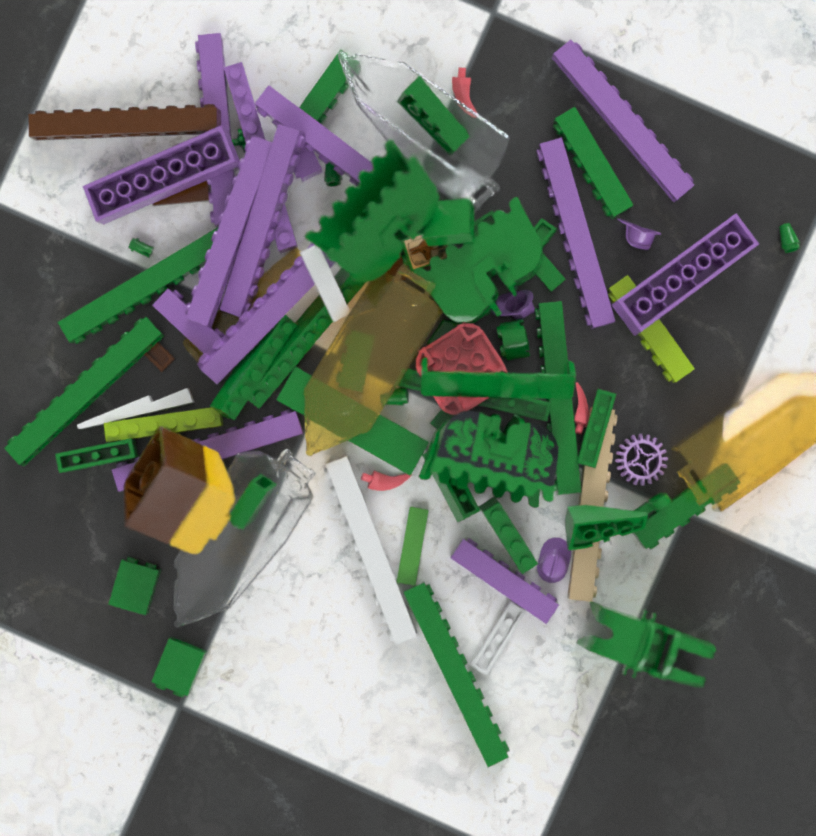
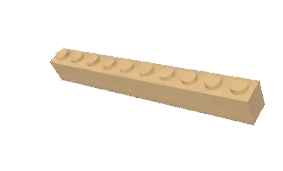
(593, 493)

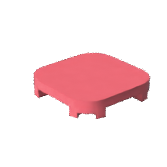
(464, 350)

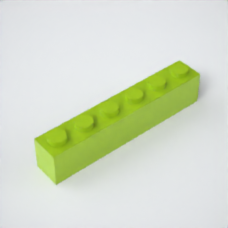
(656, 339)
(174, 422)

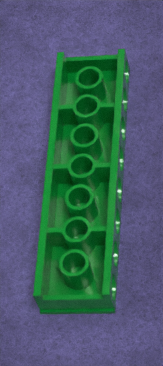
(385, 438)

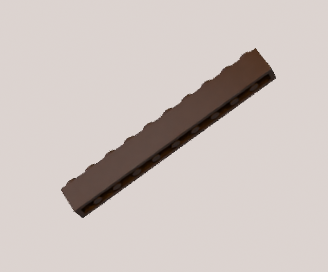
(123, 123)

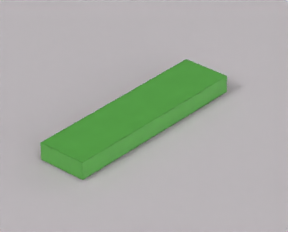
(412, 546)

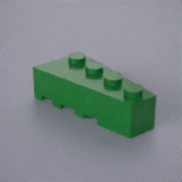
(433, 116)

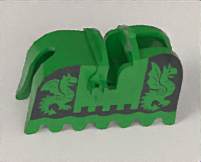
(512, 461)

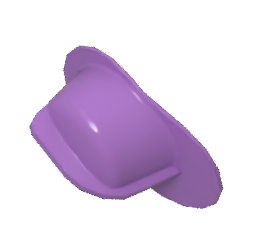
(638, 236)
(518, 306)
(553, 560)

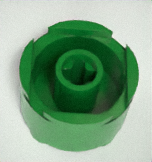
(514, 340)

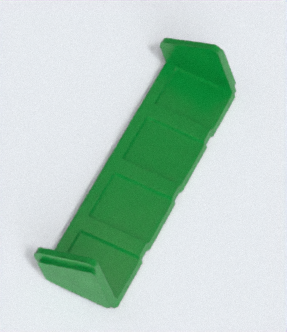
(498, 384)

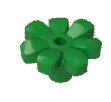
(240, 140)

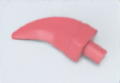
(461, 88)
(582, 413)
(383, 482)

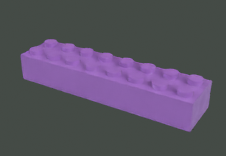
(161, 175)
(685, 274)

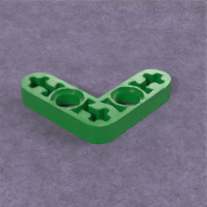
(655, 503)

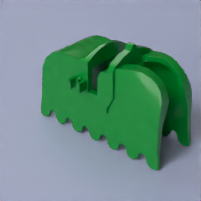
(363, 227)
(463, 279)
(641, 642)

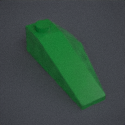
(594, 523)

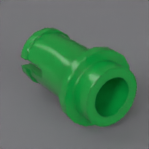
(140, 247)

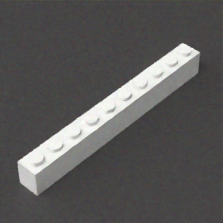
(371, 550)

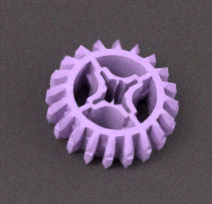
(637, 451)

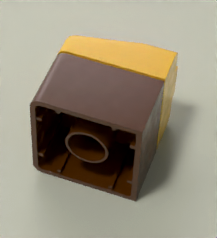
(178, 492)

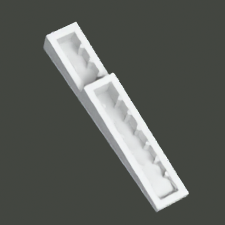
(141, 407)

